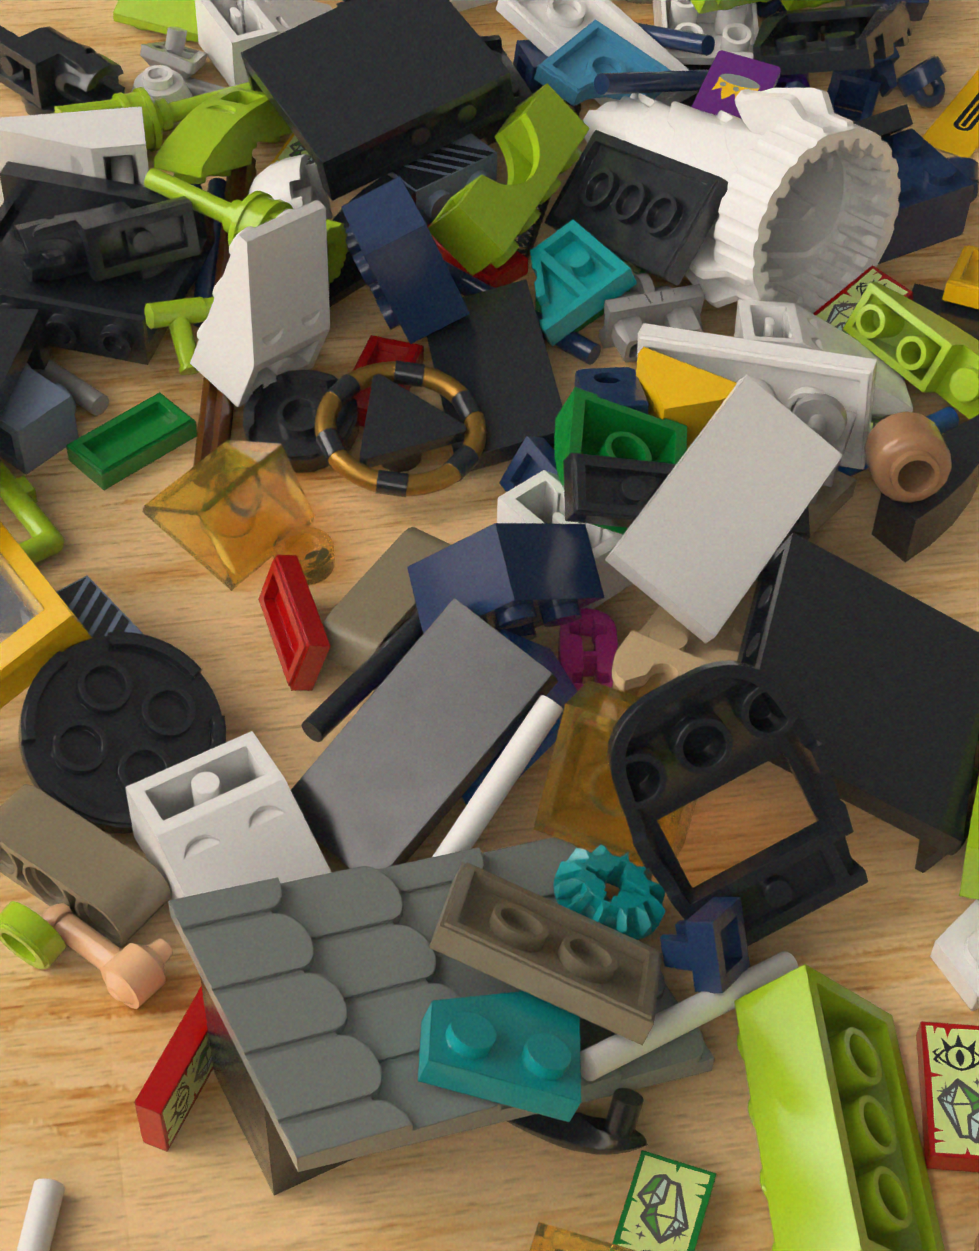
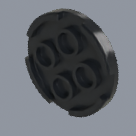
(111, 718)

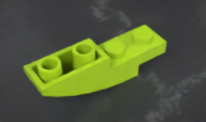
(220, 135)
(918, 346)

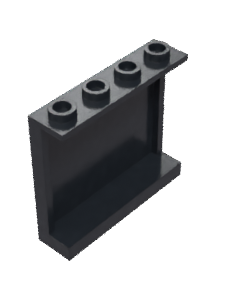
(380, 85)
(76, 310)
(876, 684)

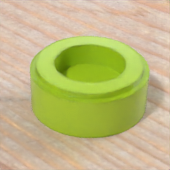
(29, 936)

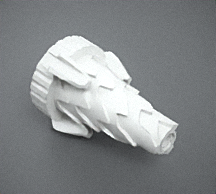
(803, 198)

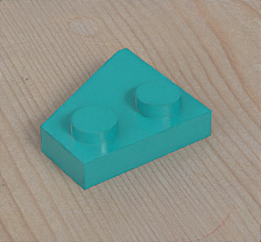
(575, 279)
(504, 1051)

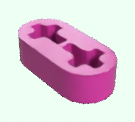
(588, 663)

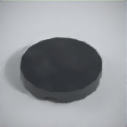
(287, 413)

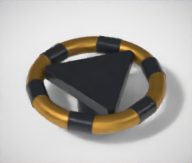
(401, 429)

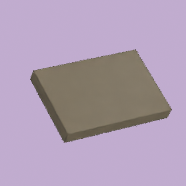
(550, 952)

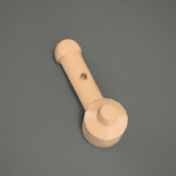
(129, 972)

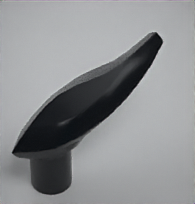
(593, 1134)

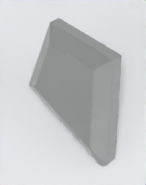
(174, 53)

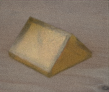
(233, 508)

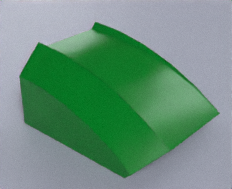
(612, 430)

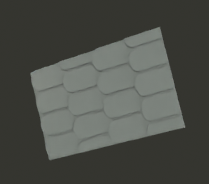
(324, 999)

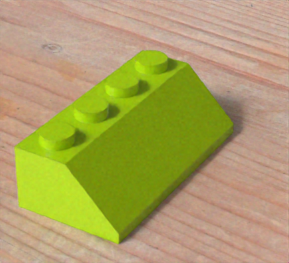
(833, 1120)

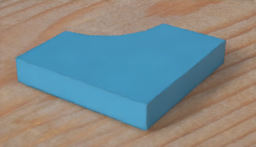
(591, 52)

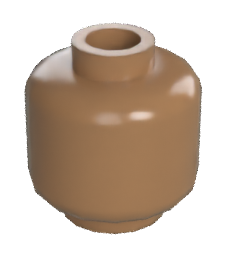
(907, 457)

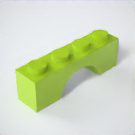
(487, 216)

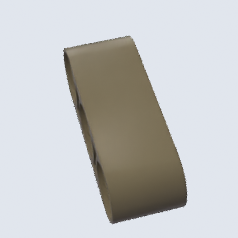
(378, 601)
(77, 864)

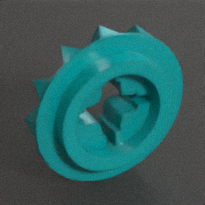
(581, 887)

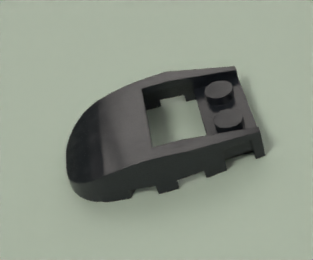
(853, 42)
(703, 735)

